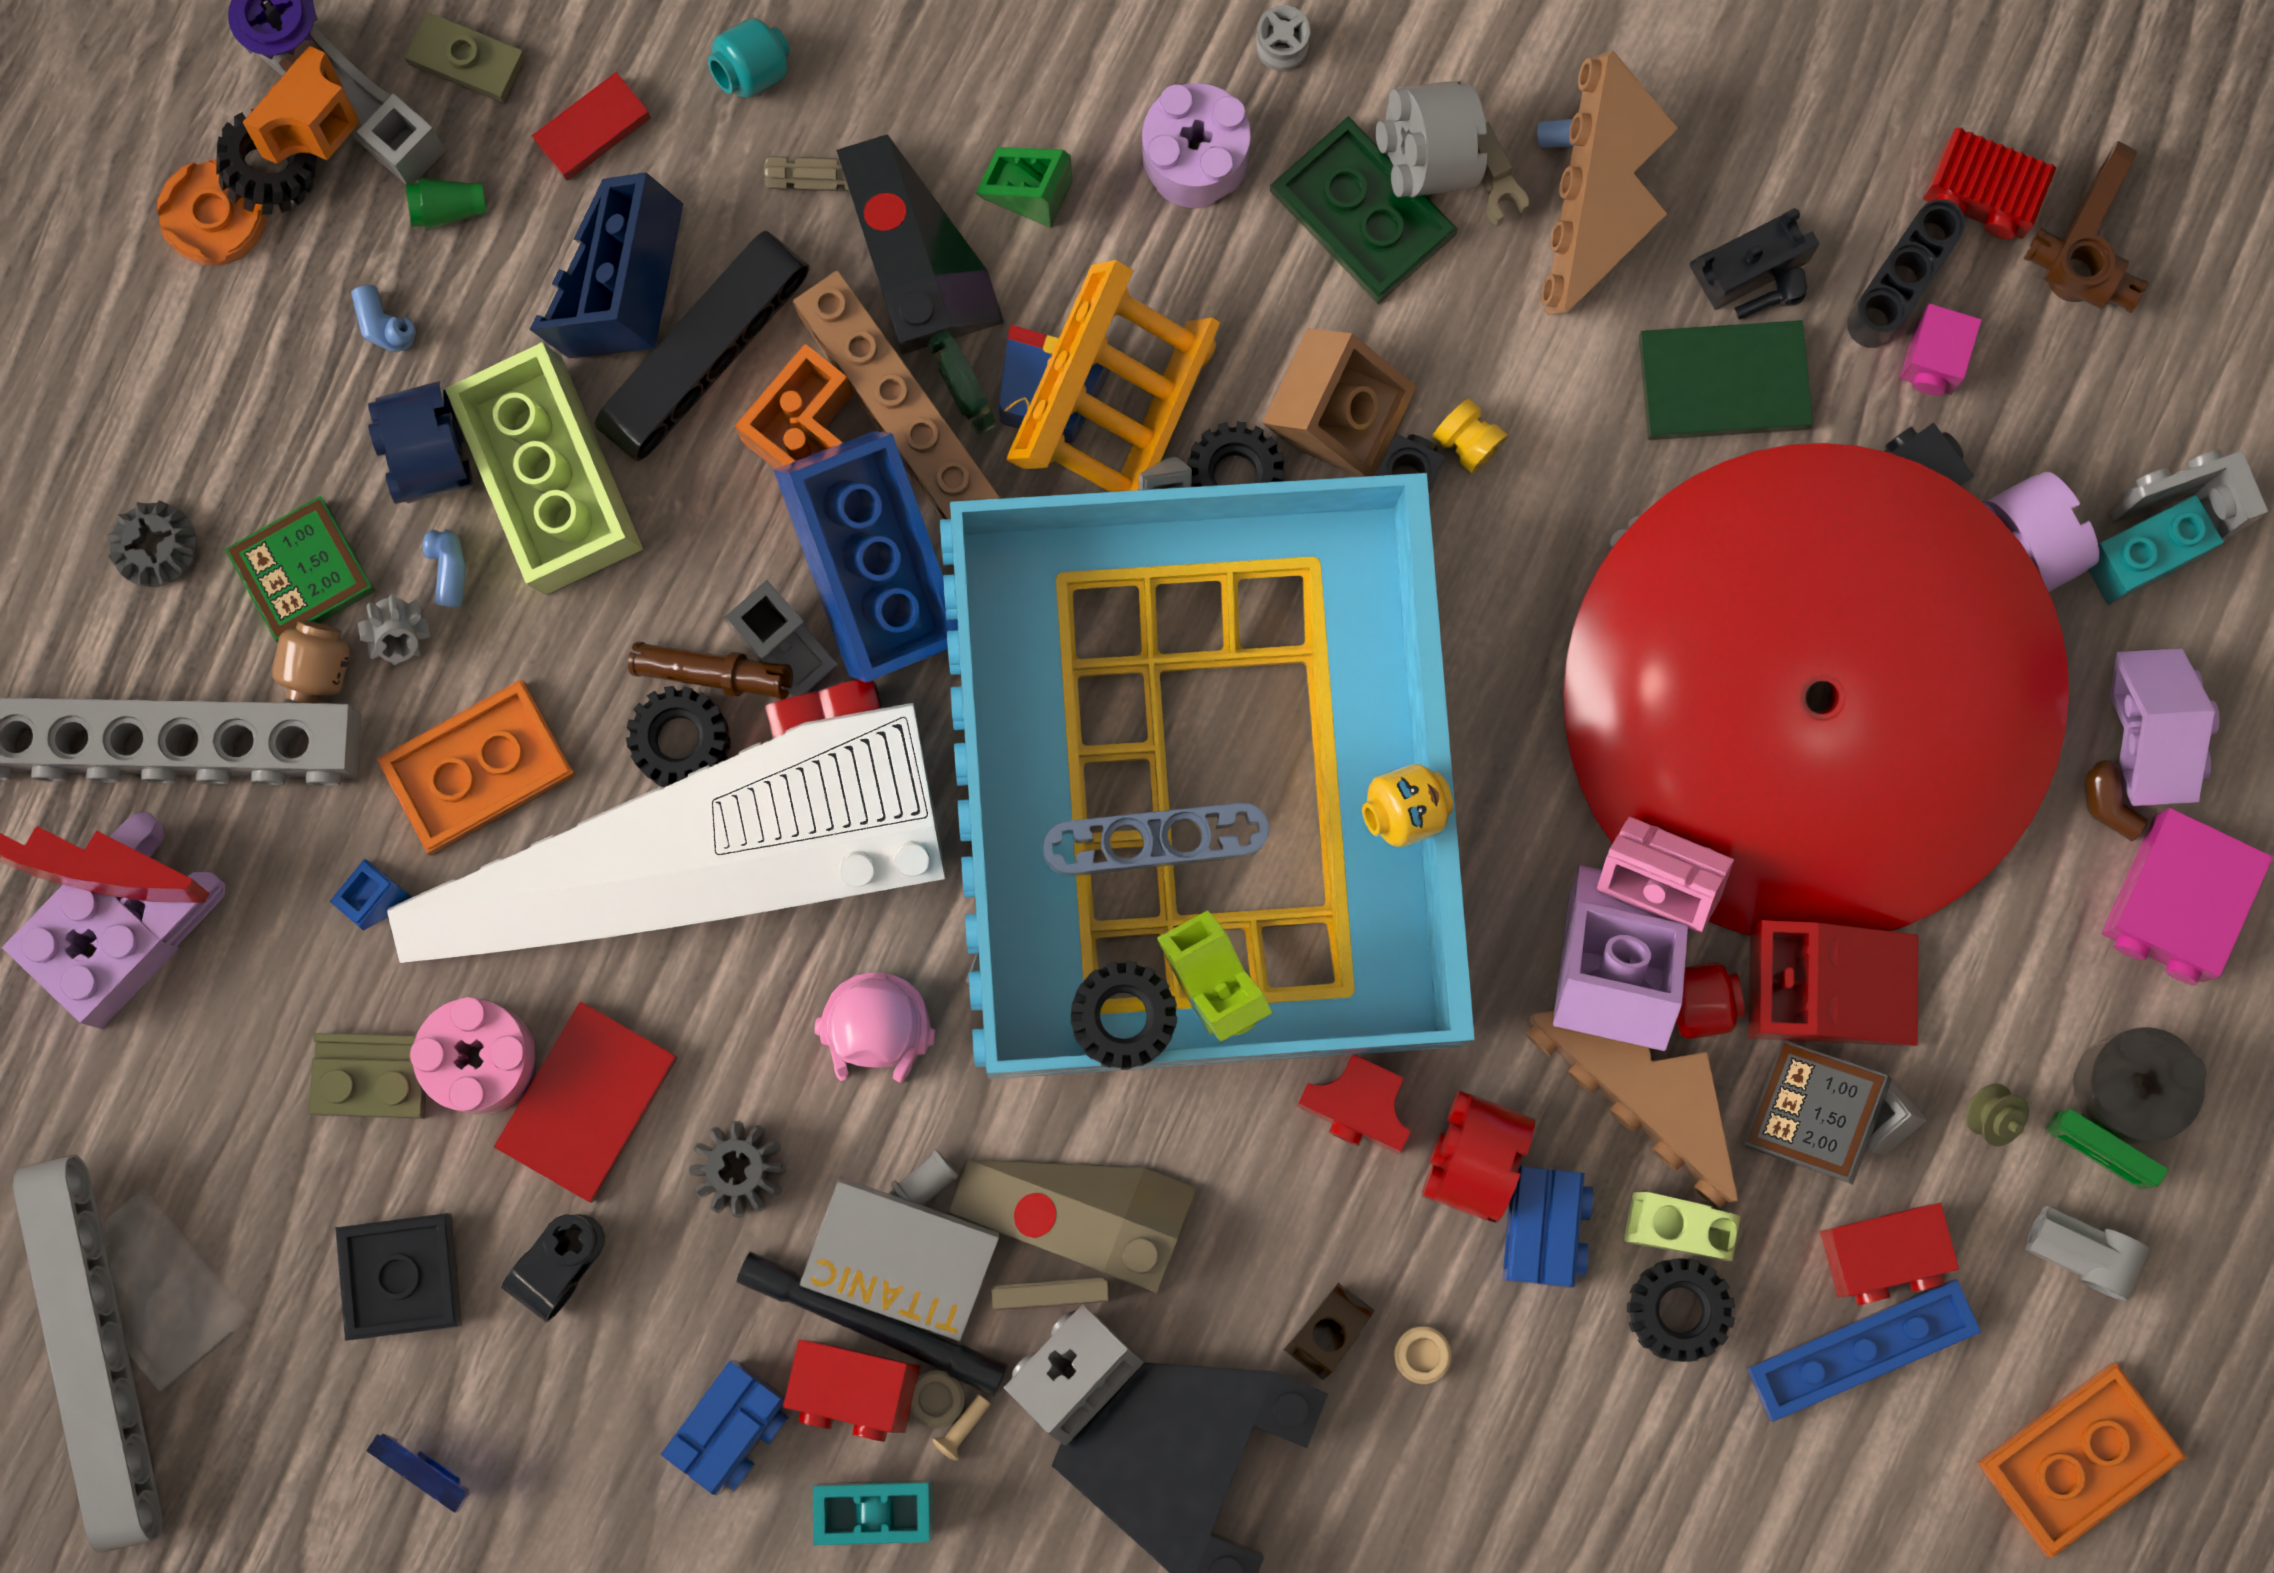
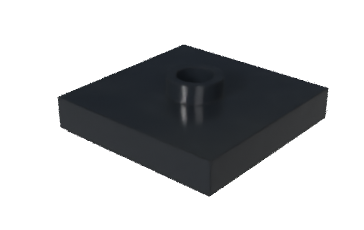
(398, 1276)

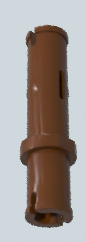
(730, 672)

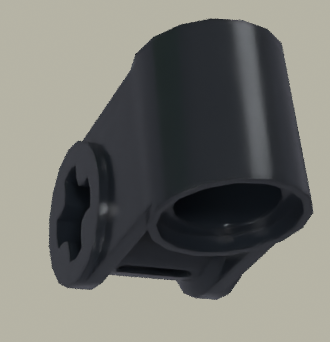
(548, 1271)

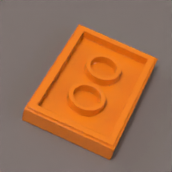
(476, 767)
(2081, 1460)

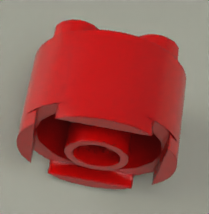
(1478, 1157)

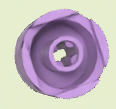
(1196, 115)
(2045, 525)

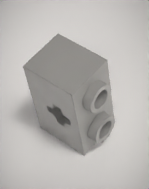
(1101, 1367)

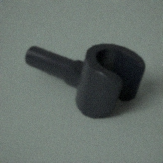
(1790, 292)

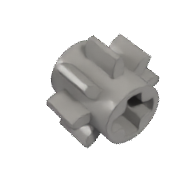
(393, 629)

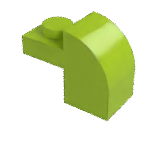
(1213, 977)

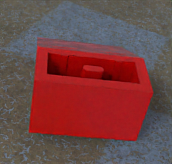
(1832, 984)

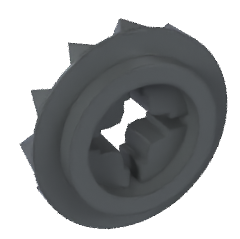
(173, 555)

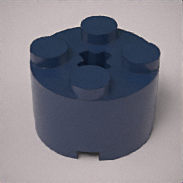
(420, 443)

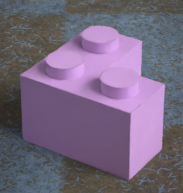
(2164, 726)

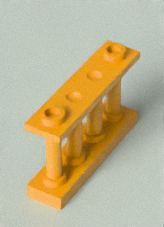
(1085, 344)

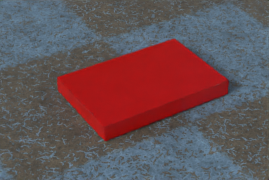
(585, 1102)

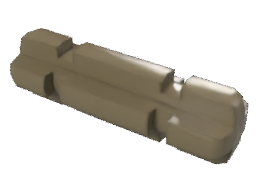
(804, 173)

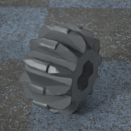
(719, 1164)

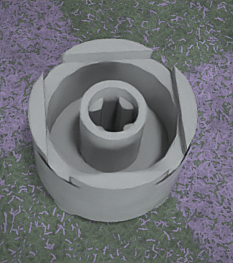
(1433, 138)

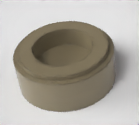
(937, 1399)

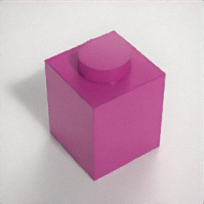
(1939, 350)

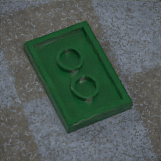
(1349, 207)
(1725, 380)

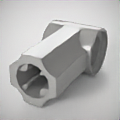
(2101, 1257)

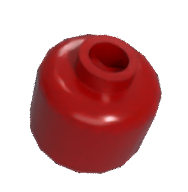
(1709, 1001)

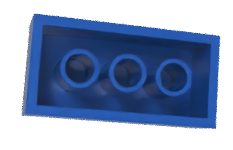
(868, 554)

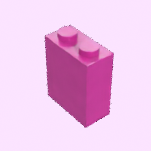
(2186, 897)

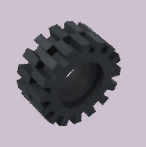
(256, 186)
(1239, 442)
(664, 708)
(1128, 979)
(1715, 1305)

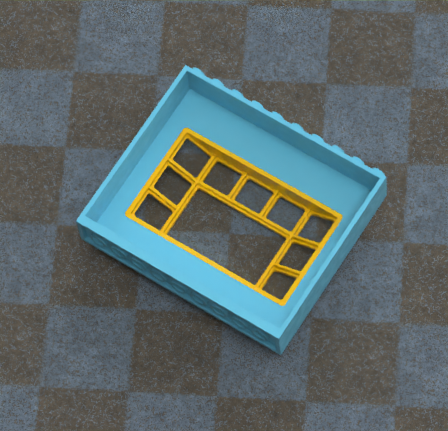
(1372, 709)

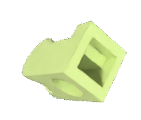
(1681, 1226)

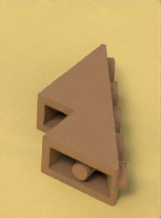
(1604, 201)
(1664, 1098)

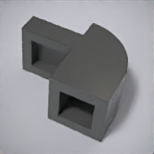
(779, 637)

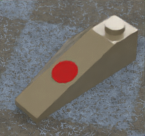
(1091, 1214)

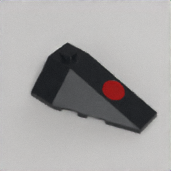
(918, 254)

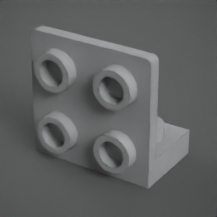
(2220, 482)

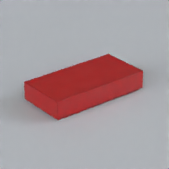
(591, 126)

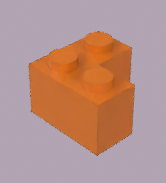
(795, 409)

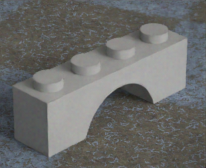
(386, 123)

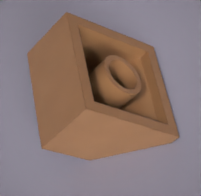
(1340, 402)

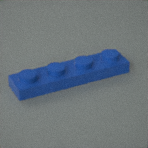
(1863, 1350)

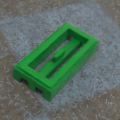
(2106, 1149)

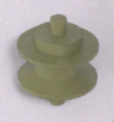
(1997, 1114)

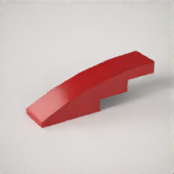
(101, 868)

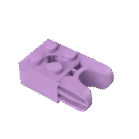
(130, 936)
(1618, 968)

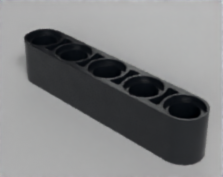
(701, 346)

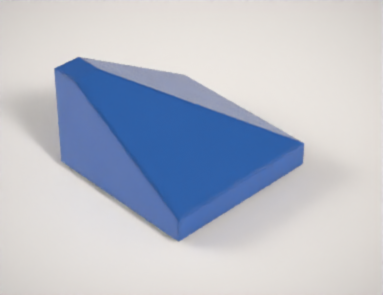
(368, 895)

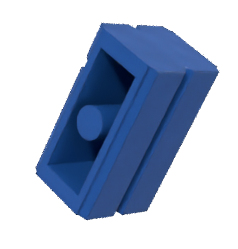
(1545, 1228)
(726, 1429)

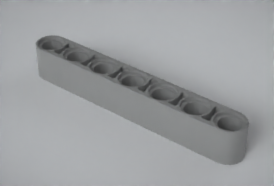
(87, 1354)

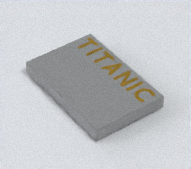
(899, 1259)

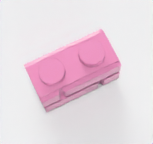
(1665, 874)

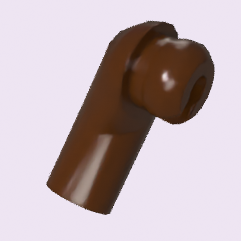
(2105, 800)

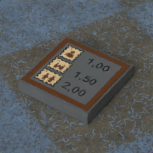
(1817, 1111)

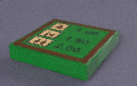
(300, 568)

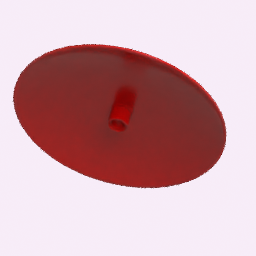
(1799, 574)

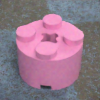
(442, 1056)

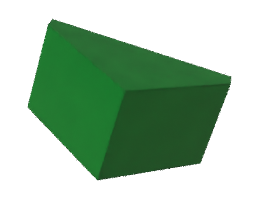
(1028, 182)

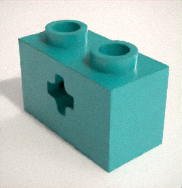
(2154, 549)
(873, 1512)

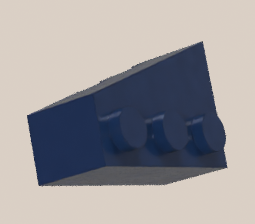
(619, 273)

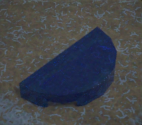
(421, 1471)

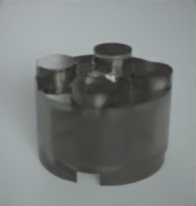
(2168, 1072)

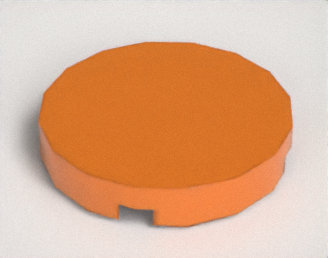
(203, 220)

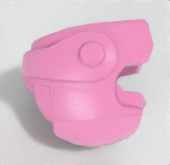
(875, 1024)

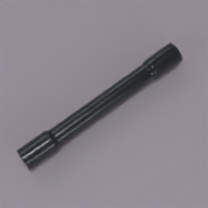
(956, 1360)

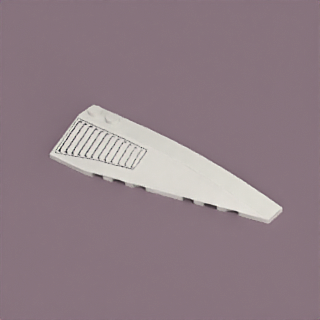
(777, 827)

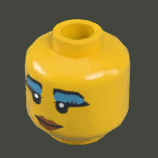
(1407, 805)

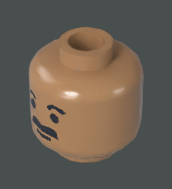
(311, 661)

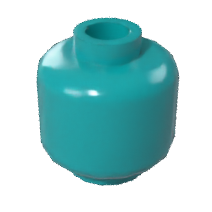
(749, 58)

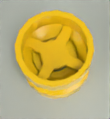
(1474, 440)

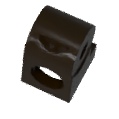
(1330, 1331)

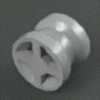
(1287, 26)

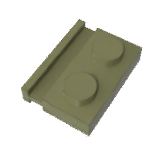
(365, 1077)

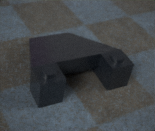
(1169, 1451)

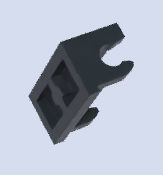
(1753, 259)

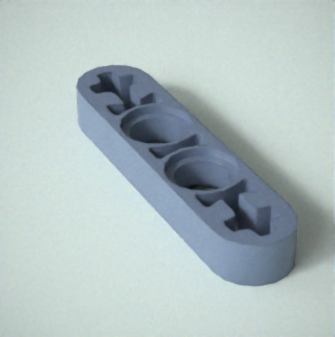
(1154, 831)

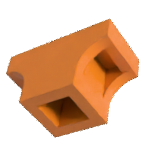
(303, 111)

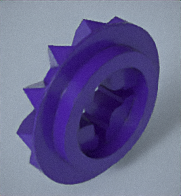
(245, 21)

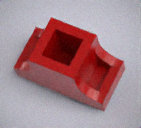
(1359, 1105)

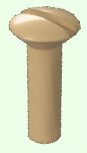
(949, 1444)

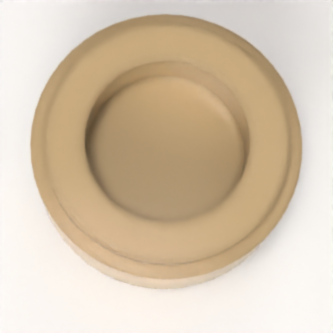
(1422, 1355)

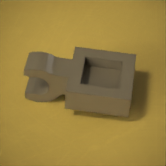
(1498, 178)

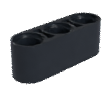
(1921, 255)

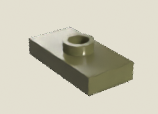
(465, 57)

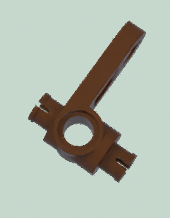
(2081, 242)

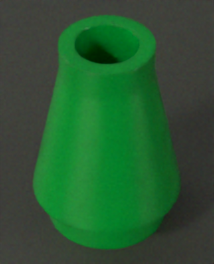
(443, 202)

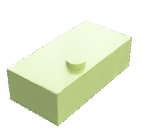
(543, 469)

